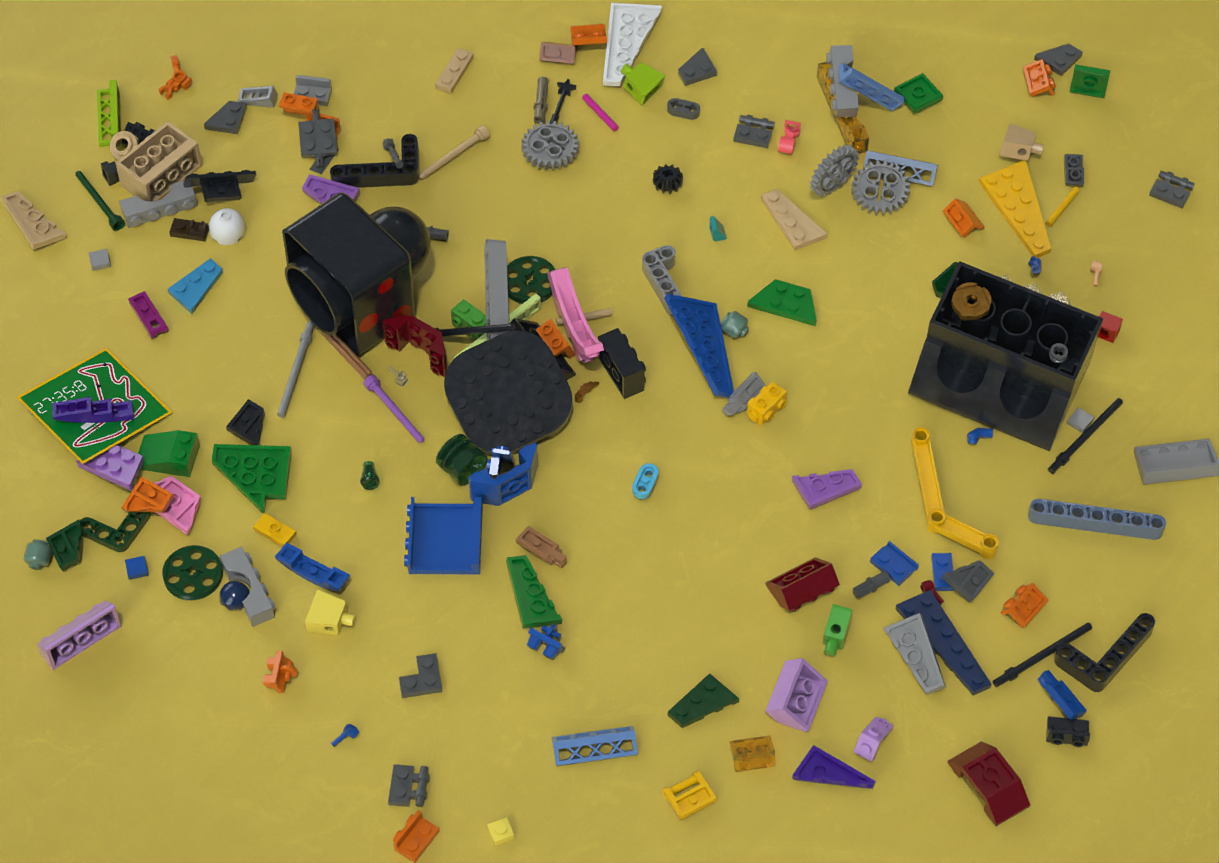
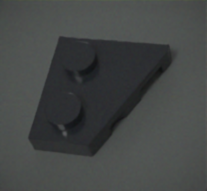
(247, 423)

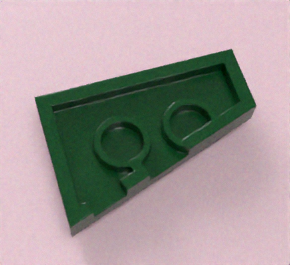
(702, 700)

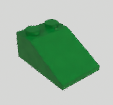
(170, 452)

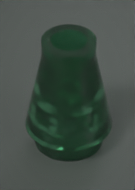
(369, 476)

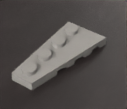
(915, 646)

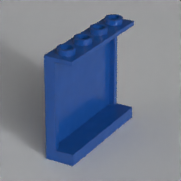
(444, 538)

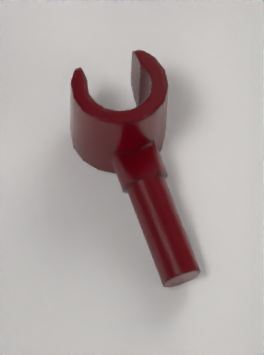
(929, 585)

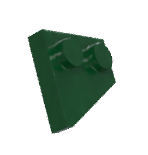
(67, 544)

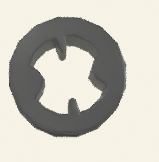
(1059, 348)

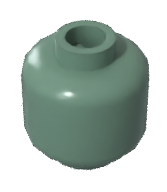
(734, 324)
(37, 554)

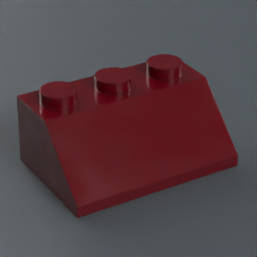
(803, 583)

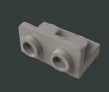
(315, 88)

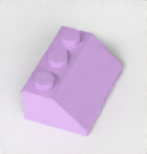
(796, 695)

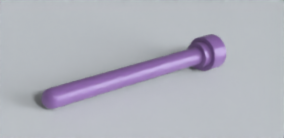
(373, 384)

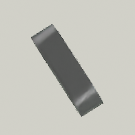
(683, 108)

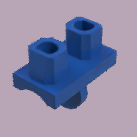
(553, 646)

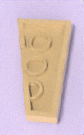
(31, 222)

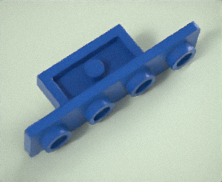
(499, 456)

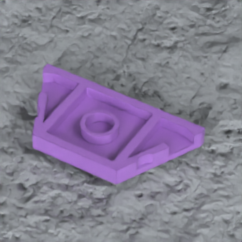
(116, 466)

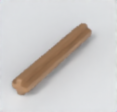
(348, 354)

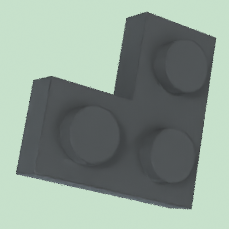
(426, 681)

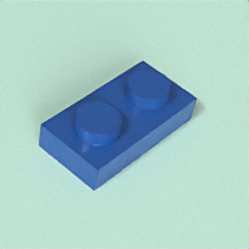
(940, 565)

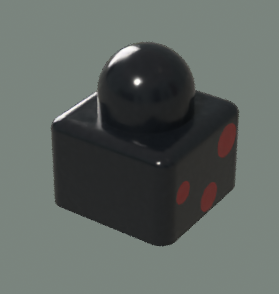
(355, 267)

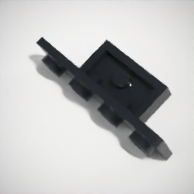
(220, 185)

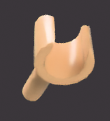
(1096, 267)

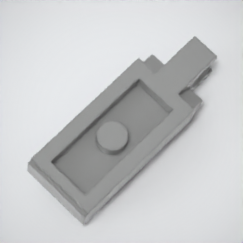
(740, 397)

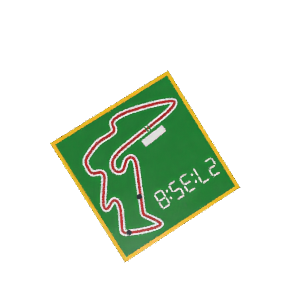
(100, 378)

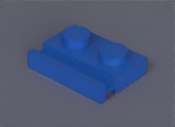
(894, 562)

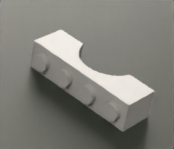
(844, 100)
(139, 211)
(238, 568)

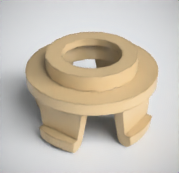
(116, 141)

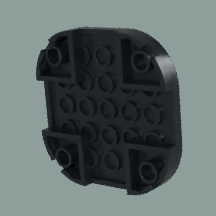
(508, 392)

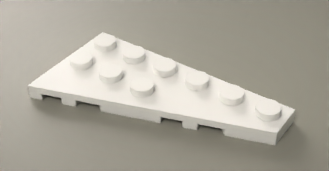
(626, 35)

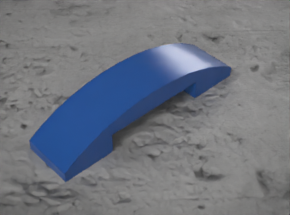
(310, 569)

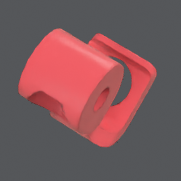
(787, 143)

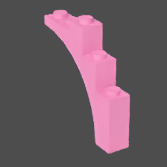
(576, 327)

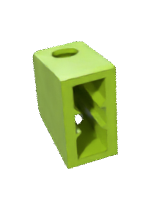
(642, 81)

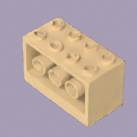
(159, 162)

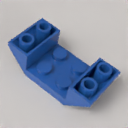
(506, 485)

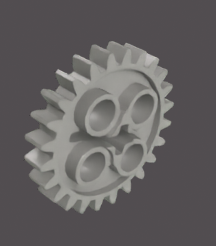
(550, 145)
(834, 170)
(863, 185)

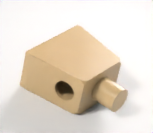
(1020, 143)

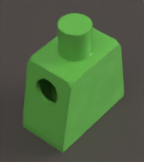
(837, 629)

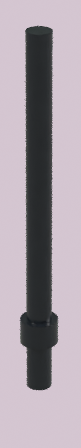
(477, 330)
(1064, 456)
(1012, 672)

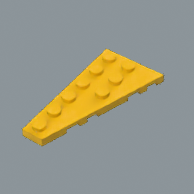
(1017, 202)

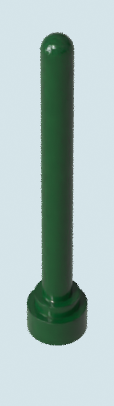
(115, 221)

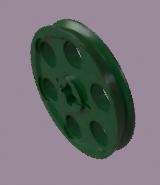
(525, 275)
(195, 580)

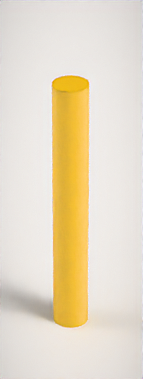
(1063, 205)

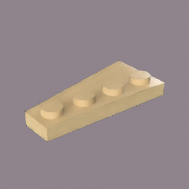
(793, 222)

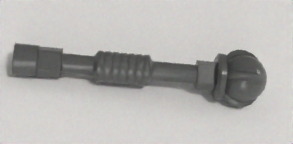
(389, 145)

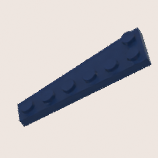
(946, 641)

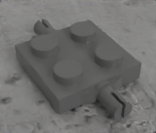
(317, 138)

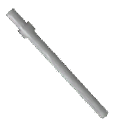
(305, 340)

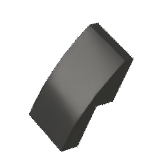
(1073, 169)

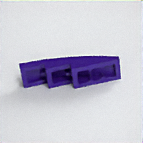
(86, 411)

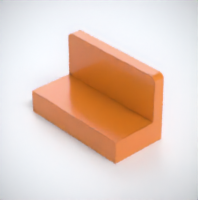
(962, 217)

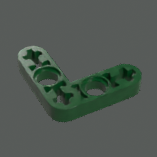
(115, 535)

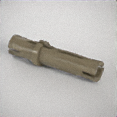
(540, 105)

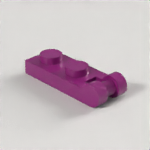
(147, 314)

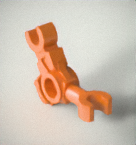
(177, 81)

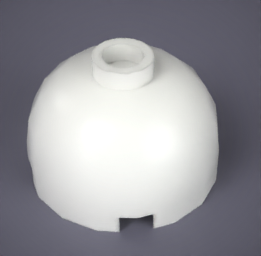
(227, 226)

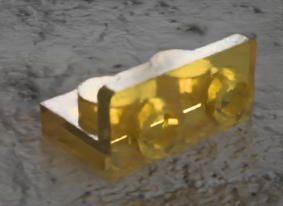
(753, 753)

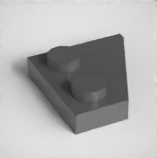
(1060, 58)
(228, 118)

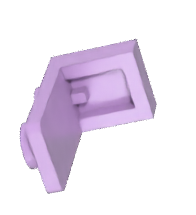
(872, 737)

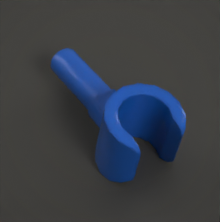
(349, 730)

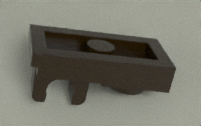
(189, 229)

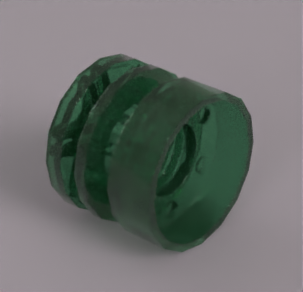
(461, 459)

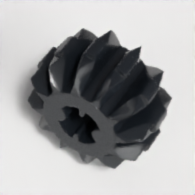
(667, 178)

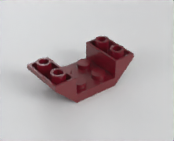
(407, 329)
(992, 780)

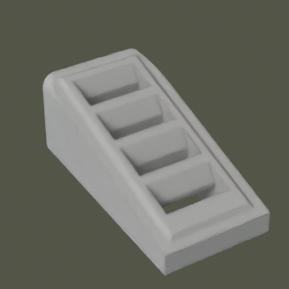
(268, 92)

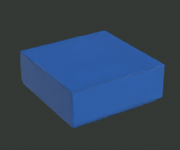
(136, 567)

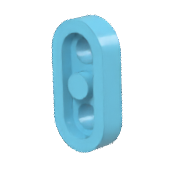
(644, 482)

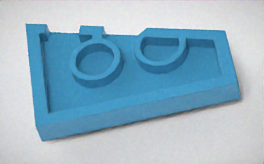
(193, 287)

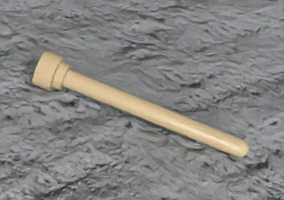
(480, 135)

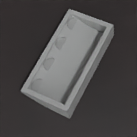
(1176, 461)

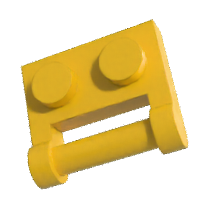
(692, 800)

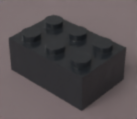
(622, 363)

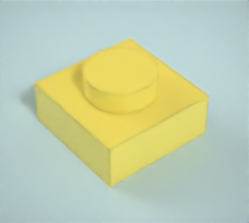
(500, 831)

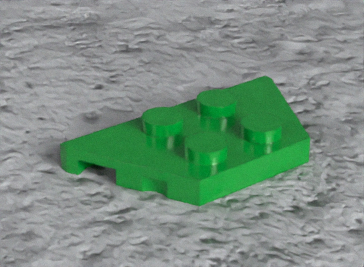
(785, 301)

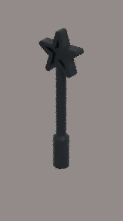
(564, 88)

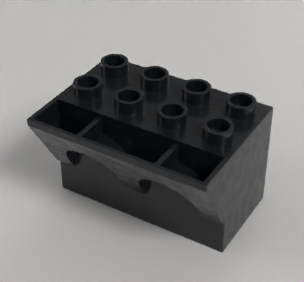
(1001, 363)

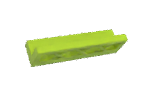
(113, 116)

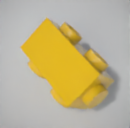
(766, 403)

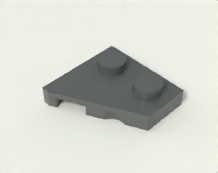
(697, 68)
(969, 579)

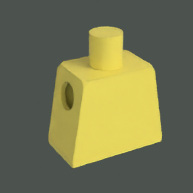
(328, 614)

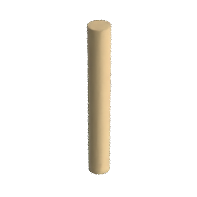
(590, 315)

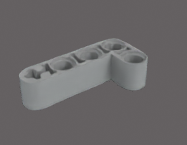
(655, 267)

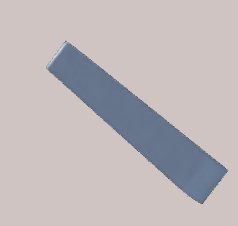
(1087, 521)

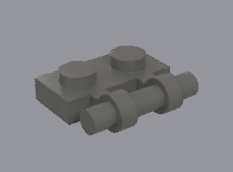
(752, 135)
(1169, 193)
(401, 786)

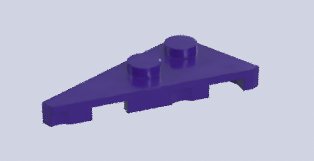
(824, 768)

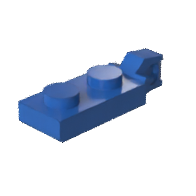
(1062, 695)

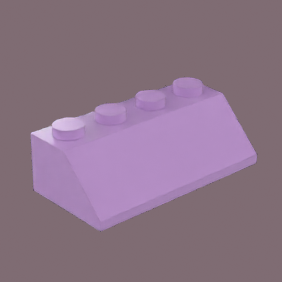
(79, 634)

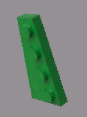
(530, 595)

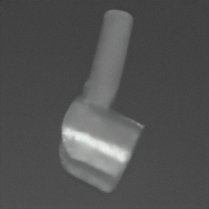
(400, 376)

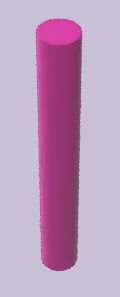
(600, 112)

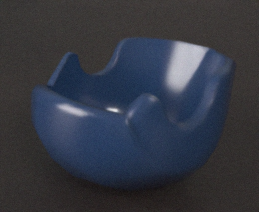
(233, 595)

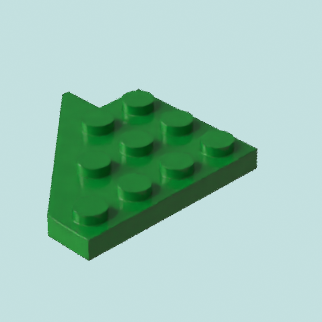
(255, 470)

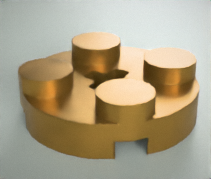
(971, 311)

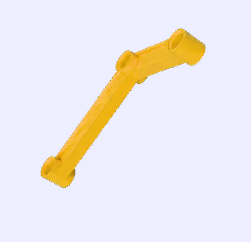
(933, 502)

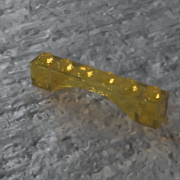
(850, 128)

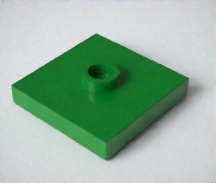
(1089, 81)
(919, 93)

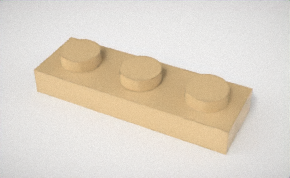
(454, 71)

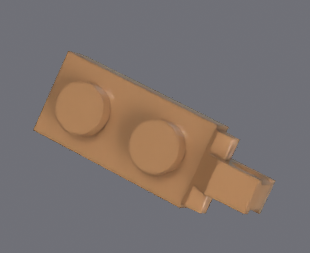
(541, 547)

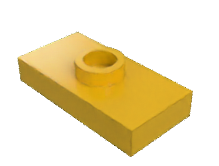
(274, 530)

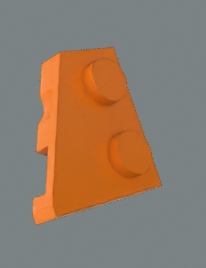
(148, 498)

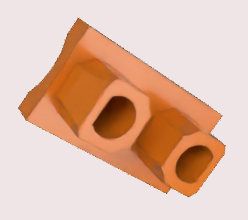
(281, 669)

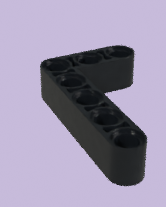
(382, 173)
(1111, 657)

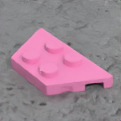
(184, 505)

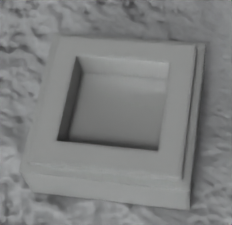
(99, 259)
(1080, 420)

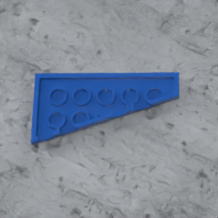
(703, 333)

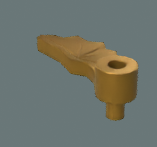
(585, 388)

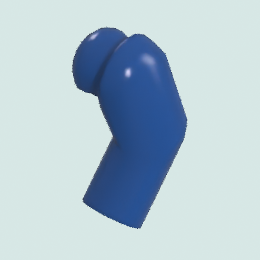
(1036, 265)
(979, 432)

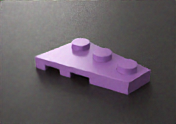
(323, 189)
(824, 488)

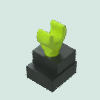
(110, 172)

